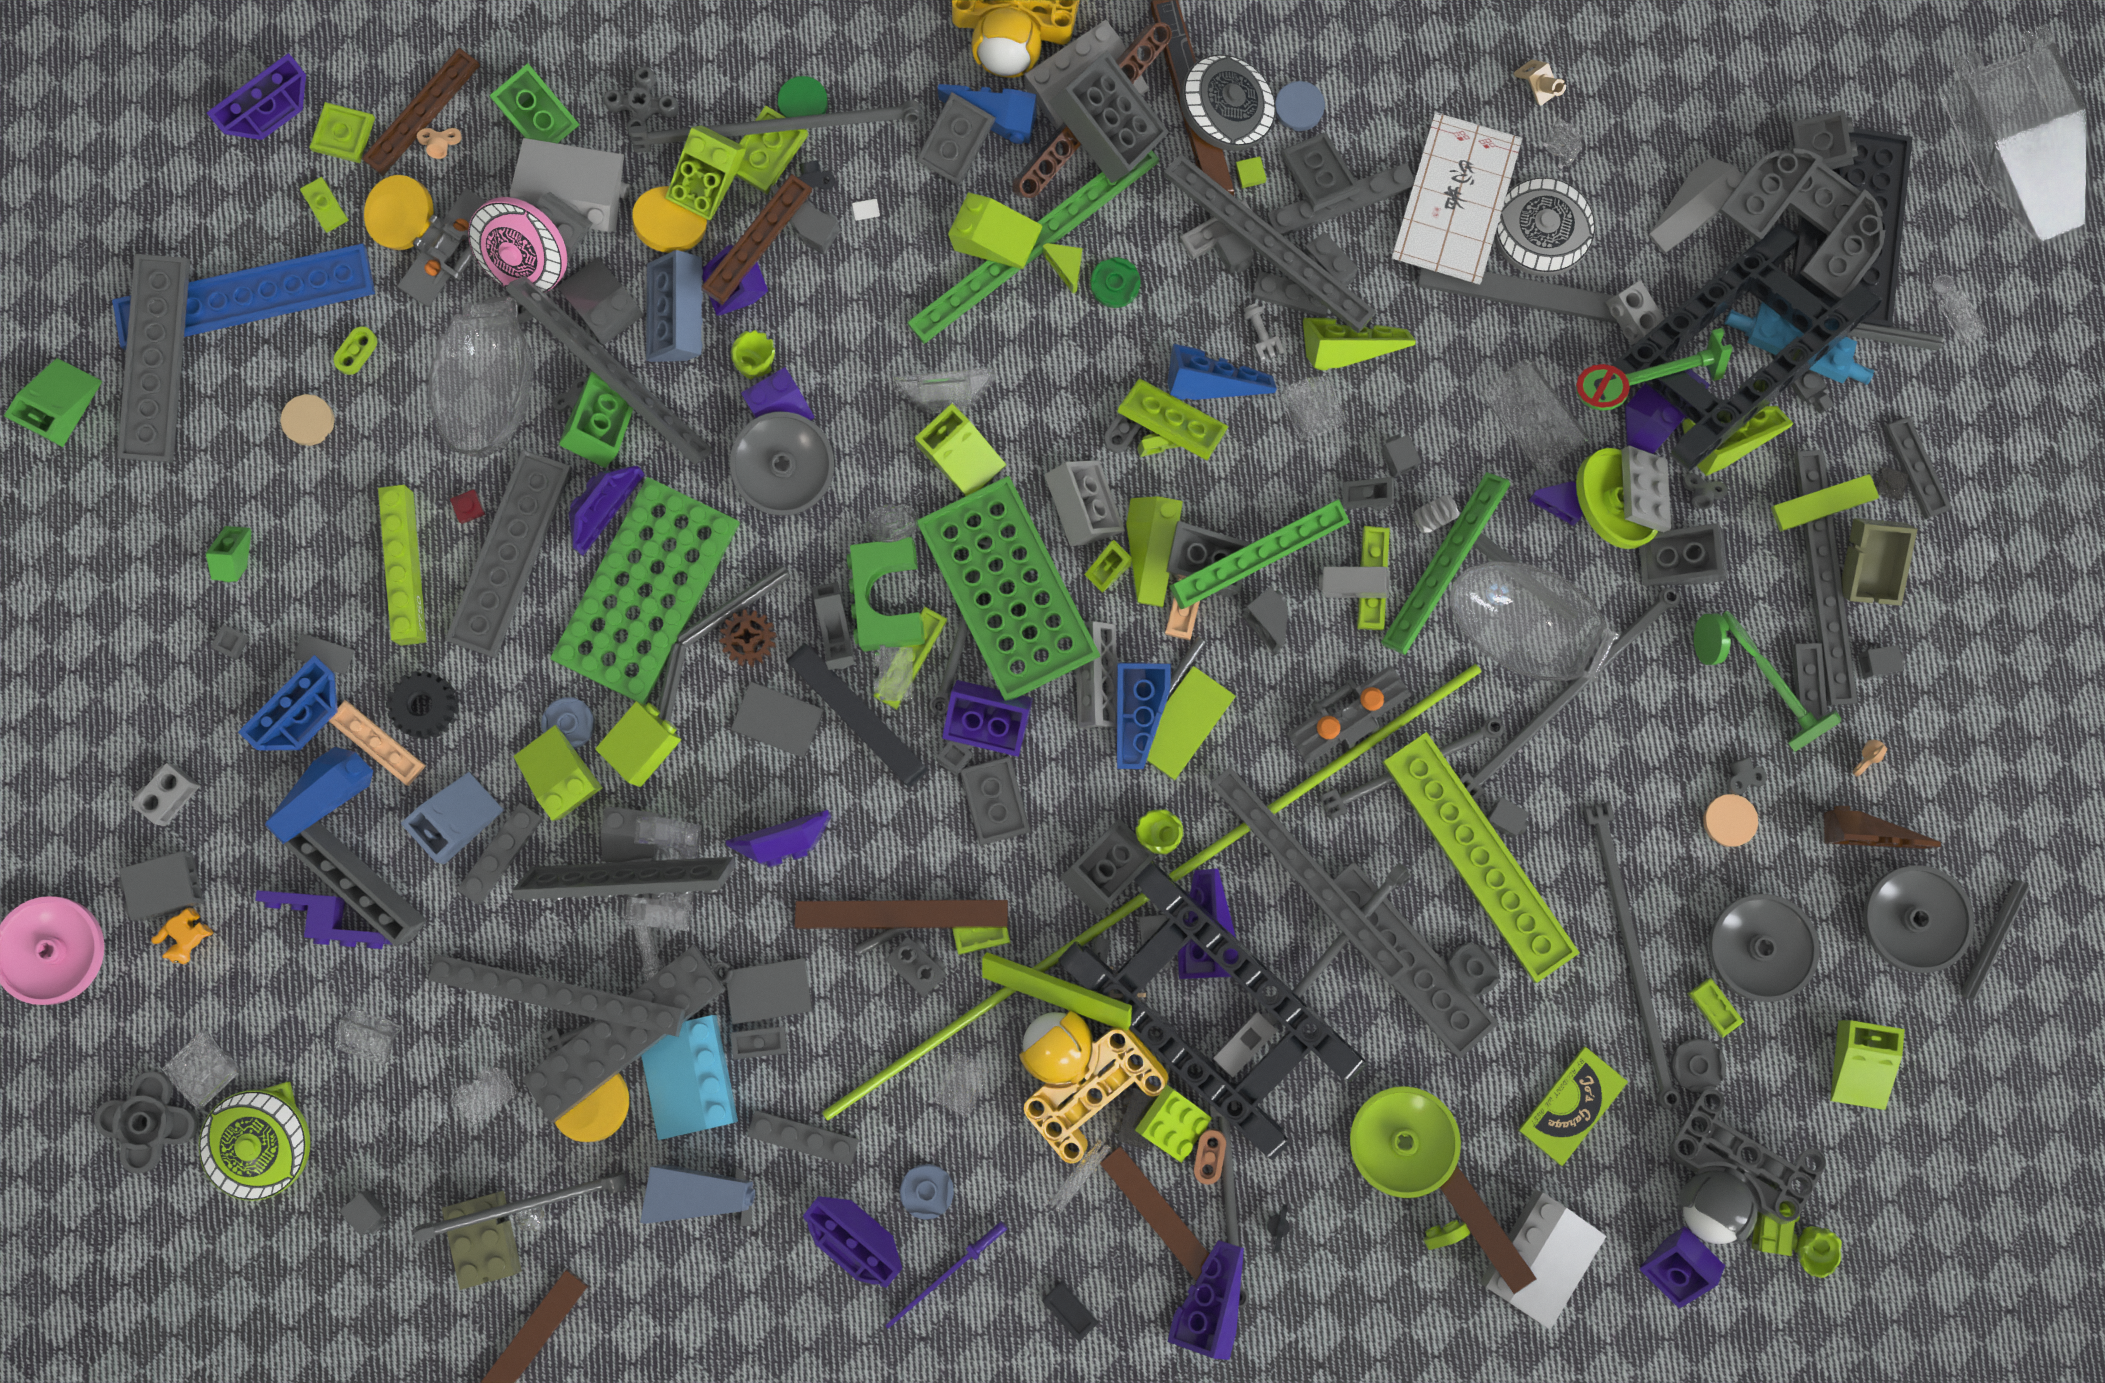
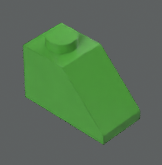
(229, 554)

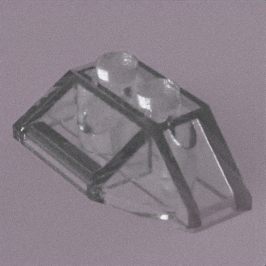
(938, 390)

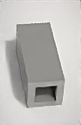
(1355, 582)
(1245, 1043)

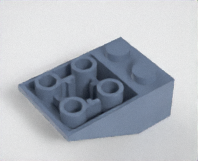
(452, 818)

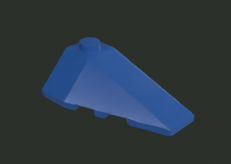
(1013, 109)
(1201, 377)
(1140, 705)
(320, 790)

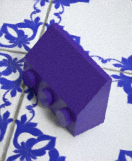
(985, 720)

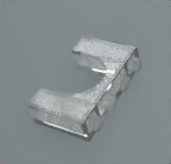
(676, 841)

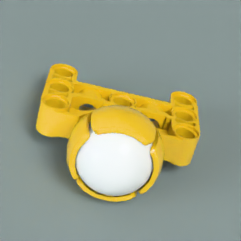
(1011, 31)
(1061, 1054)

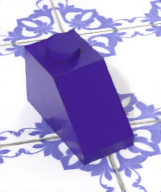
(1560, 501)

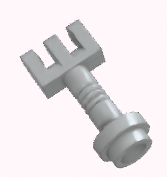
(1253, 312)

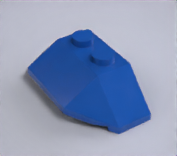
(295, 710)

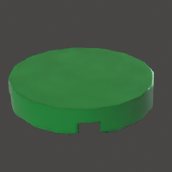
(802, 97)
(1115, 282)

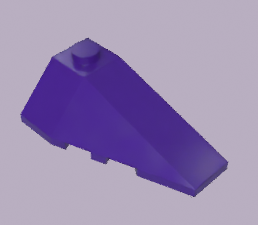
(1209, 893)
(1210, 1311)

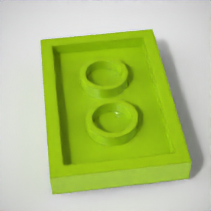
(768, 153)
(1173, 1123)

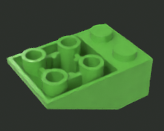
(54, 401)

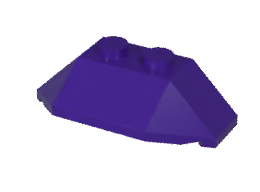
(263, 101)
(1652, 418)
(600, 503)
(782, 840)
(853, 1240)

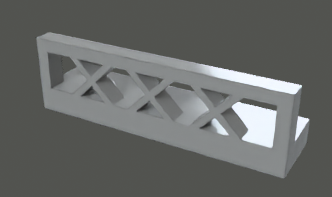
(1090, 677)

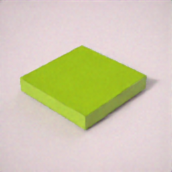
(342, 132)

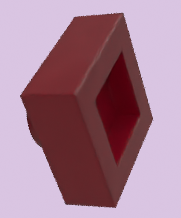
(467, 506)

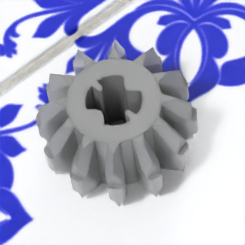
(1436, 514)

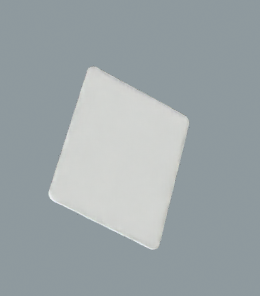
(866, 209)

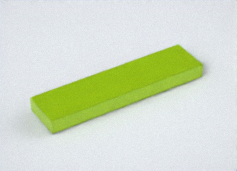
(1824, 502)
(1373, 554)
(933, 626)

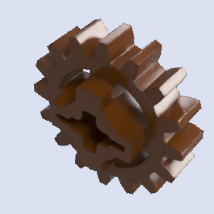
(736, 639)

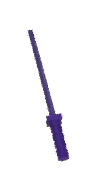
(973, 1251)

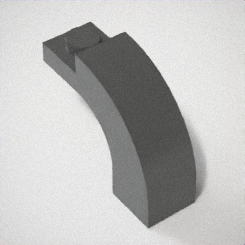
(834, 626)

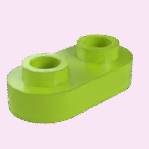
(354, 350)
(1445, 1236)

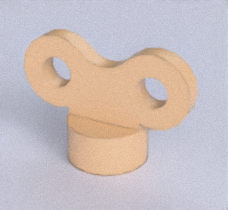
(438, 142)
(1873, 753)

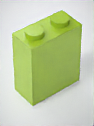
(638, 743)

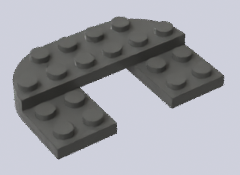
(1825, 200)

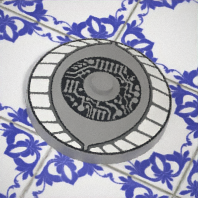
(1545, 226)

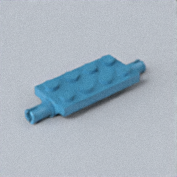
(1774, 333)

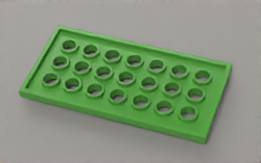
(616, 562)
(1012, 627)

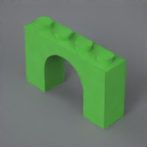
(868, 564)

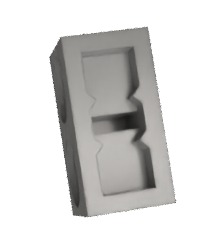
(1640, 309)
(169, 800)

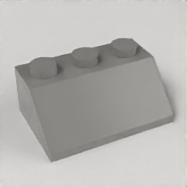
(1084, 502)

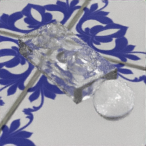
(1958, 310)

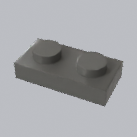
(759, 1042)

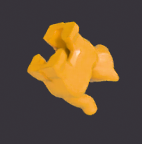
(186, 935)

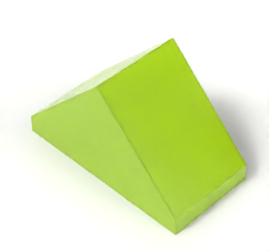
(1065, 262)
(1109, 566)

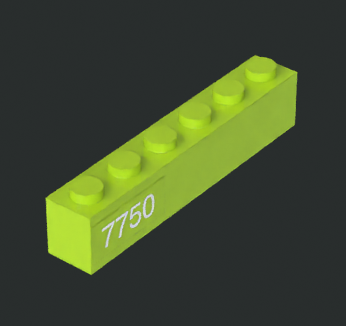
(402, 565)

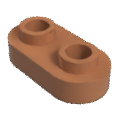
(1210, 1155)

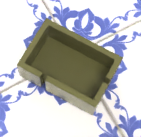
(1878, 561)
(483, 1249)

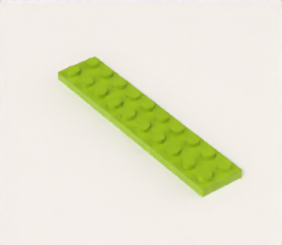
(1480, 857)

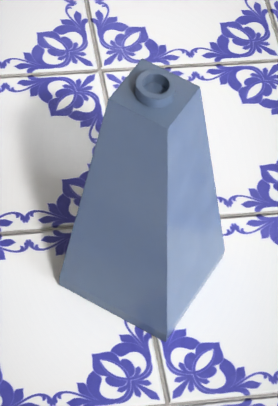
(690, 1193)

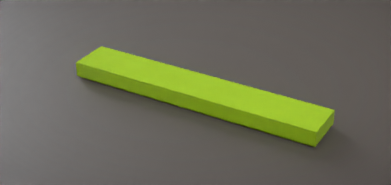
(1056, 991)

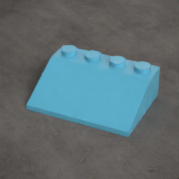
(689, 1080)

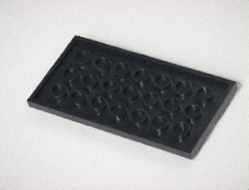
(1884, 173)

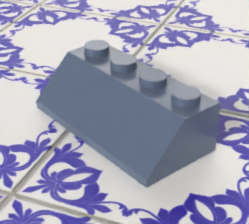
(674, 307)

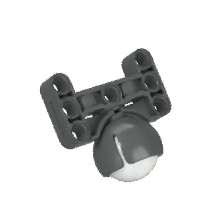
(1727, 1191)

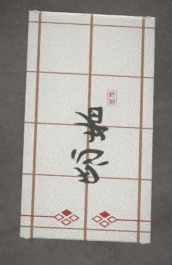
(1457, 198)

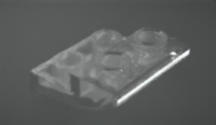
(201, 1070)

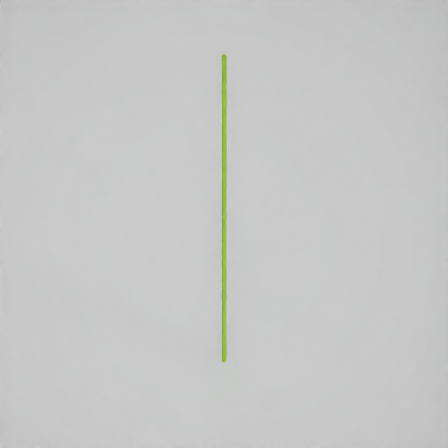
(1140, 899)

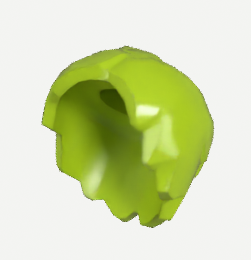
(753, 354)
(1159, 831)
(1818, 1251)

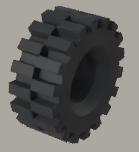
(440, 713)

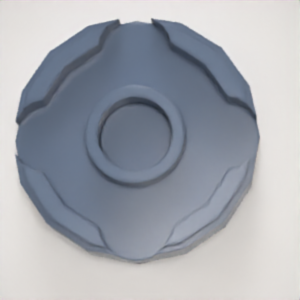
(1299, 105)
(572, 718)
(926, 1191)

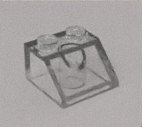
(1312, 407)

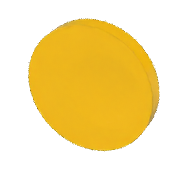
(398, 212)
(666, 224)
(598, 1114)

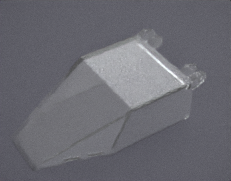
(2025, 133)

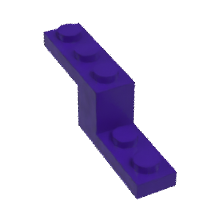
(322, 919)

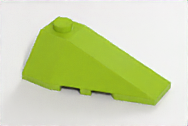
(1339, 345)
(1754, 433)
(1150, 536)

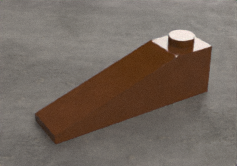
(1862, 829)

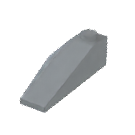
(1695, 202)

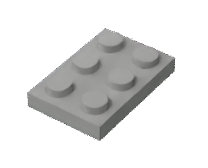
(1646, 489)

